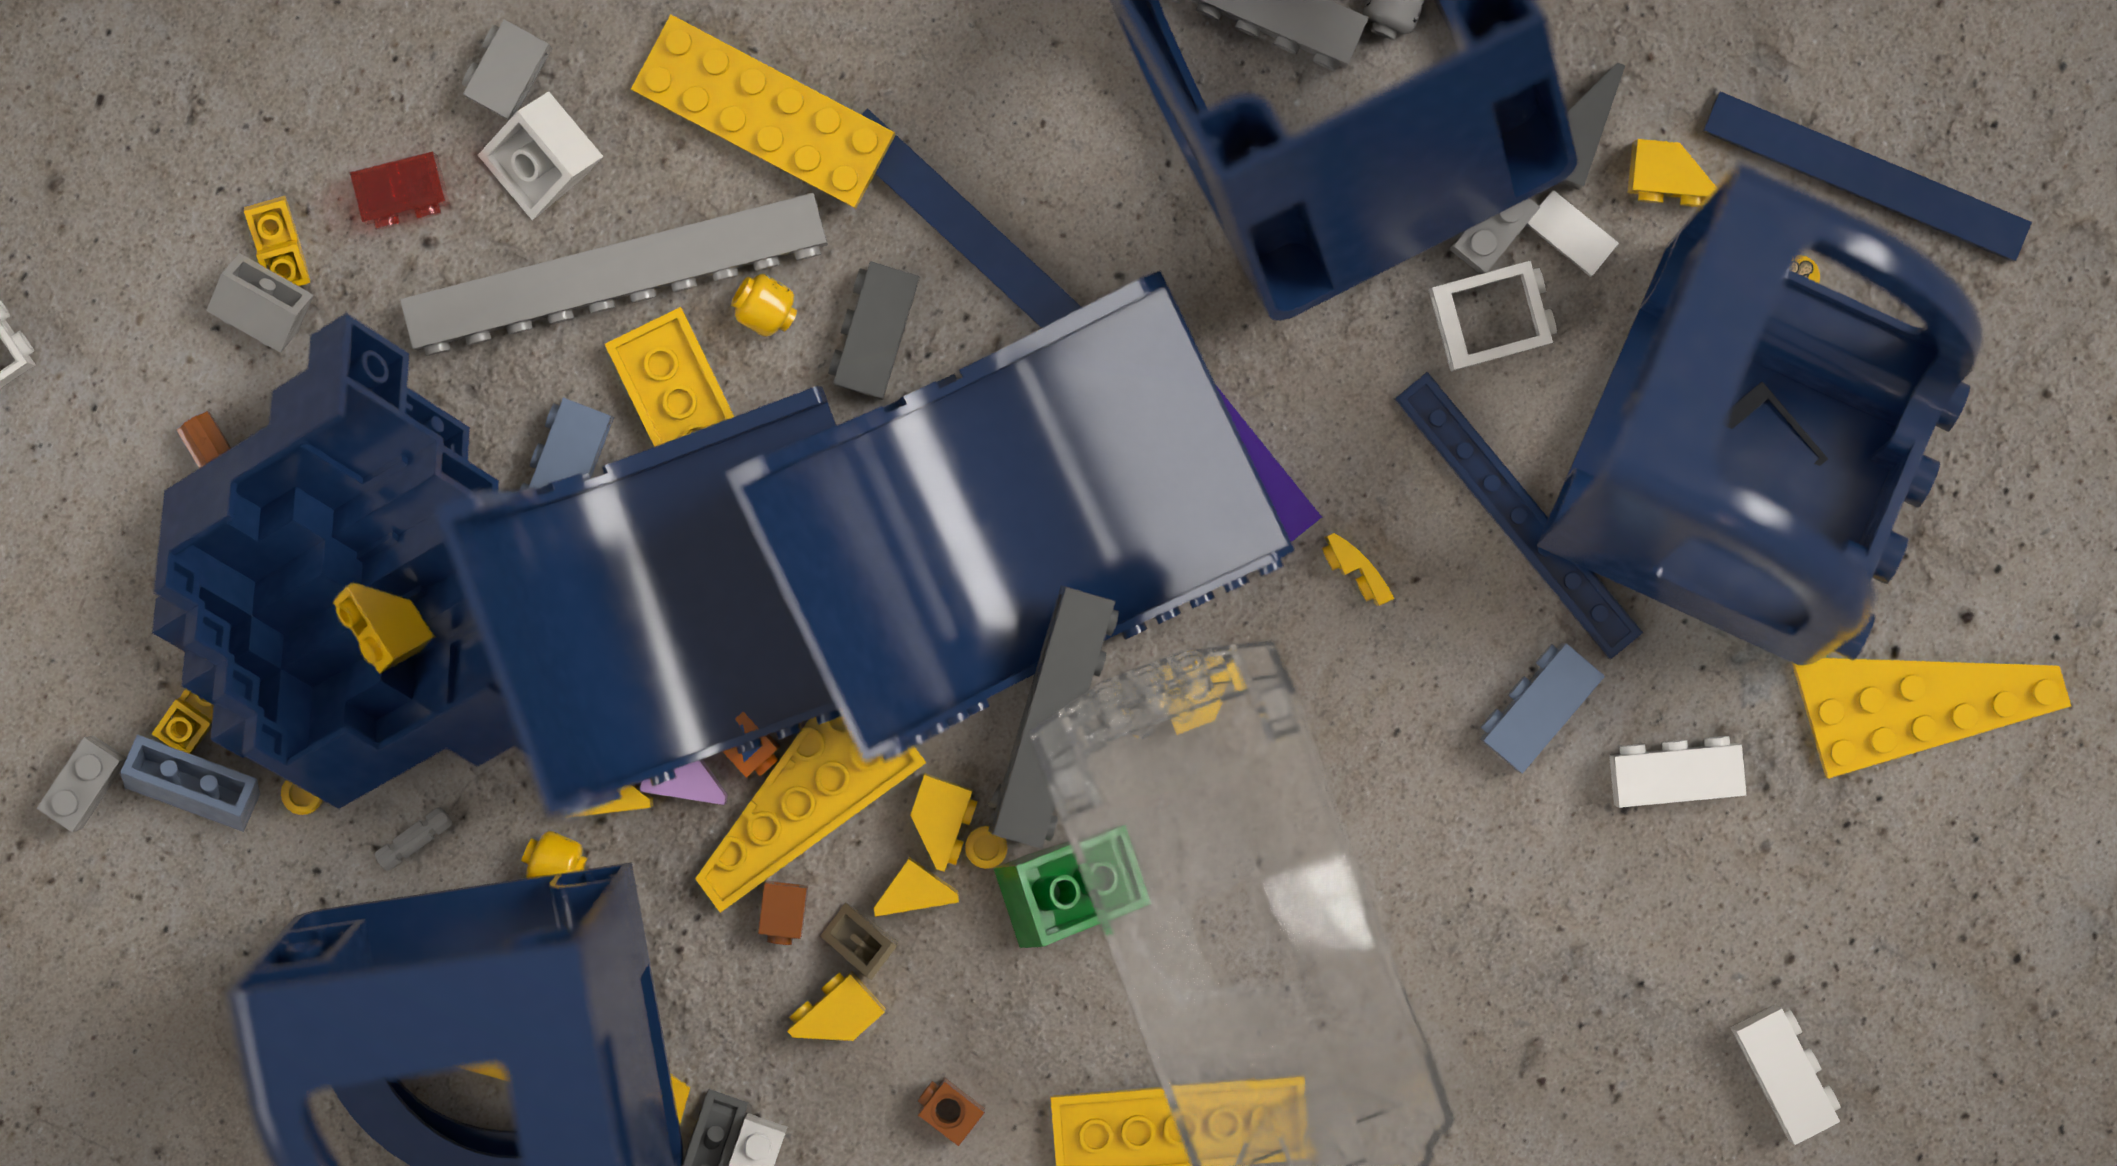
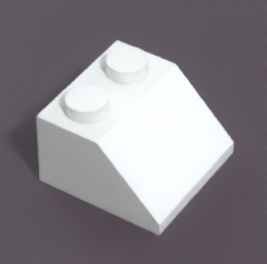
(540, 155)

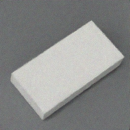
(1572, 233)

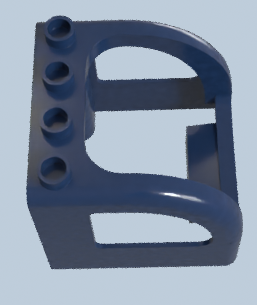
(1381, 175)
(1742, 516)
(499, 973)

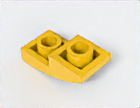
(277, 239)
(1347, 558)
(185, 722)

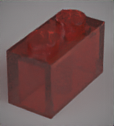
(400, 190)

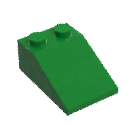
(1046, 896)

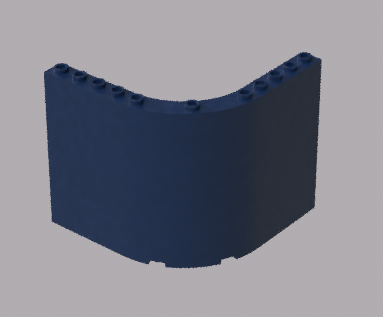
(946, 522)
(640, 610)

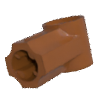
(203, 438)

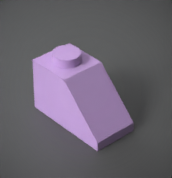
(692, 782)

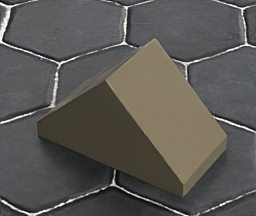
(859, 940)

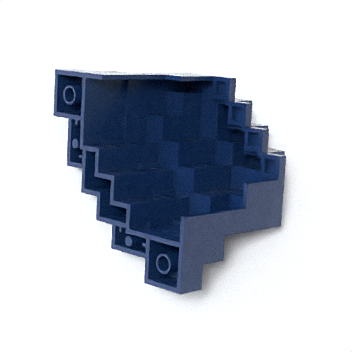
(280, 528)

